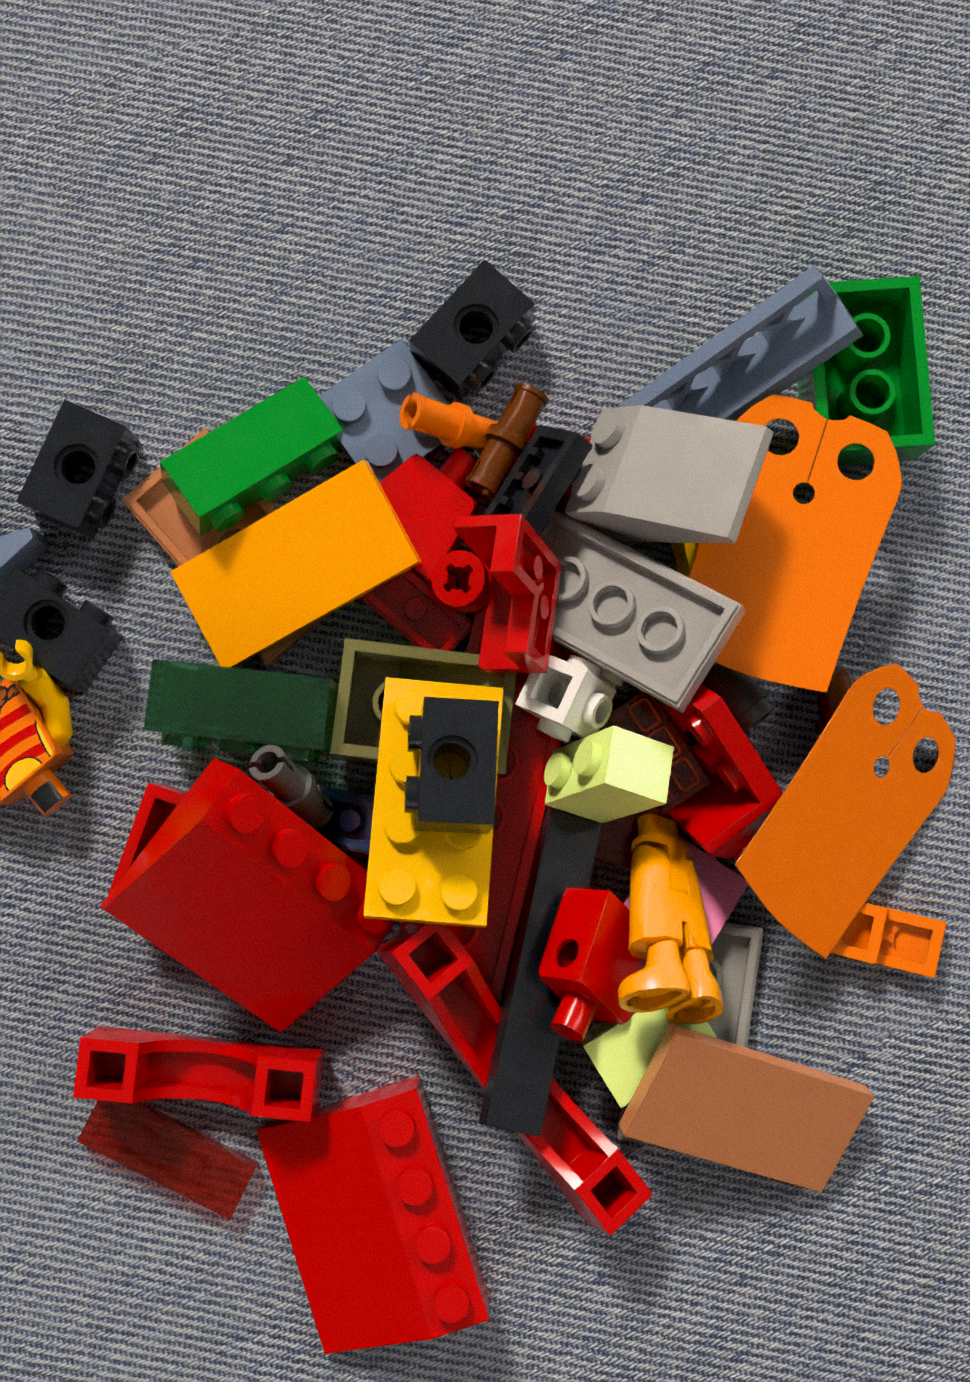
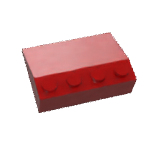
(249, 898)
(375, 1220)

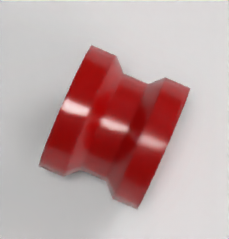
(473, 587)

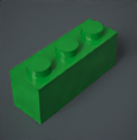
(252, 457)

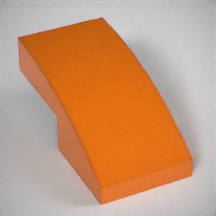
(893, 939)

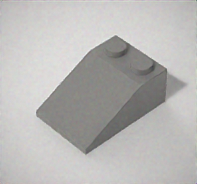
(668, 476)

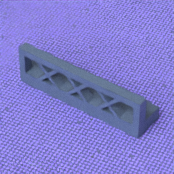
(746, 371)

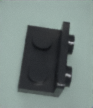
(541, 476)

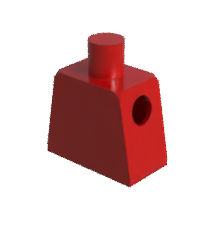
(429, 502)
(588, 961)

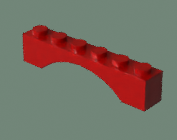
(467, 1016)

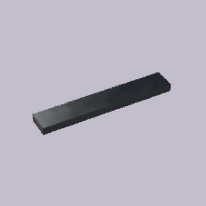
(524, 1040)

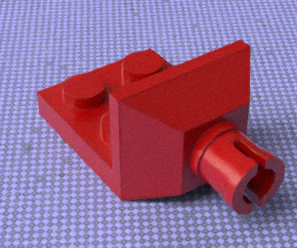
(742, 789)

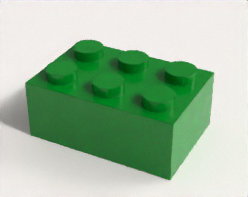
(881, 373)

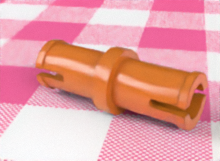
(451, 423)

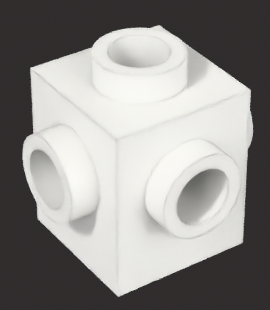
(568, 698)

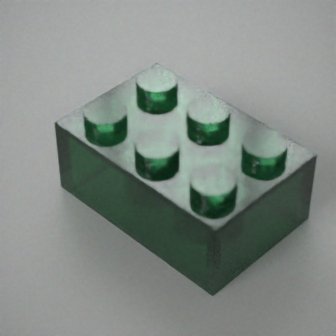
(241, 709)

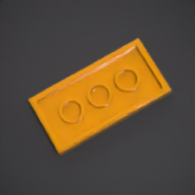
(296, 565)

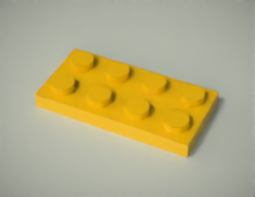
(423, 872)

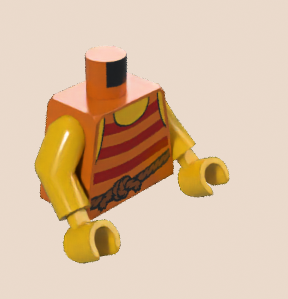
(32, 734)

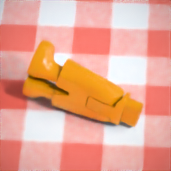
(668, 930)

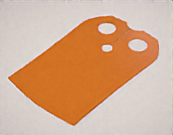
(798, 562)
(842, 823)

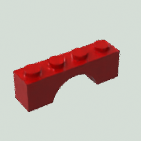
(158, 1065)

